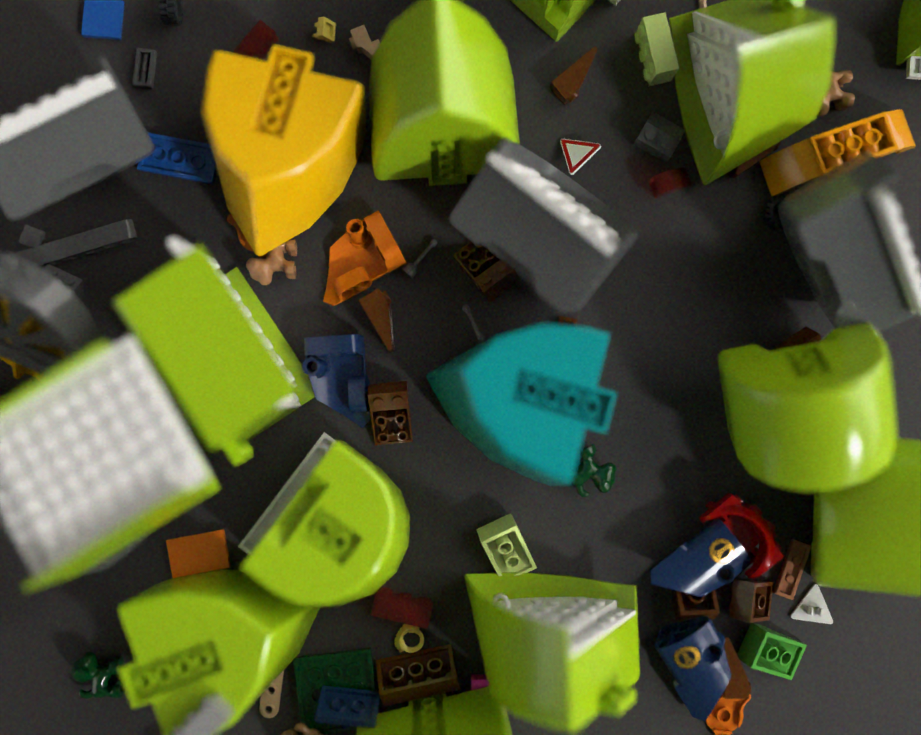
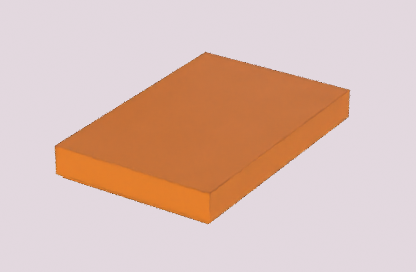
(198, 553)

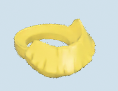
(400, 643)

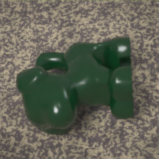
(602, 476)
(88, 669)

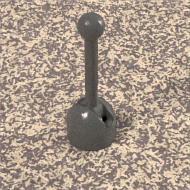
(410, 269)

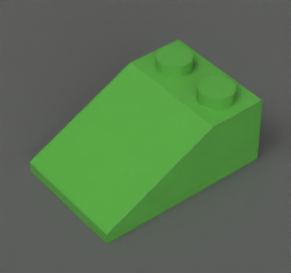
(771, 651)

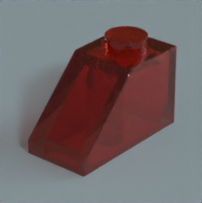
(669, 182)

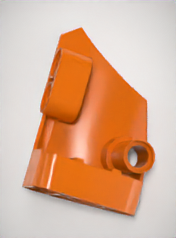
(361, 258)

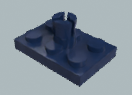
(348, 707)

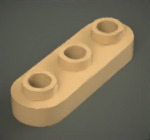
(272, 698)

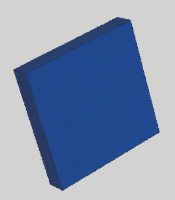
(103, 19)

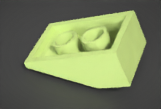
(506, 546)

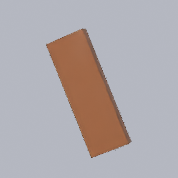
(792, 569)

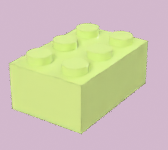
(656, 49)

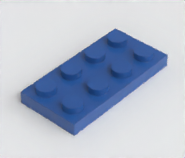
(180, 159)

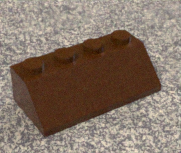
(417, 675)

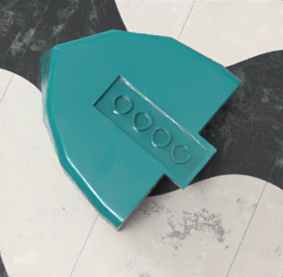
(529, 397)

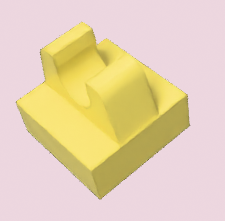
(325, 29)

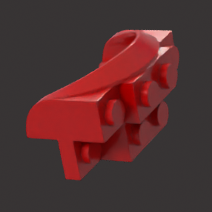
(749, 530)

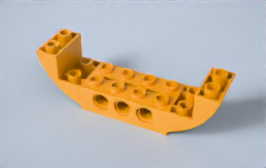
(826, 151)

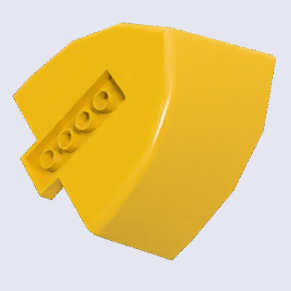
(280, 140)

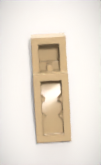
(361, 41)

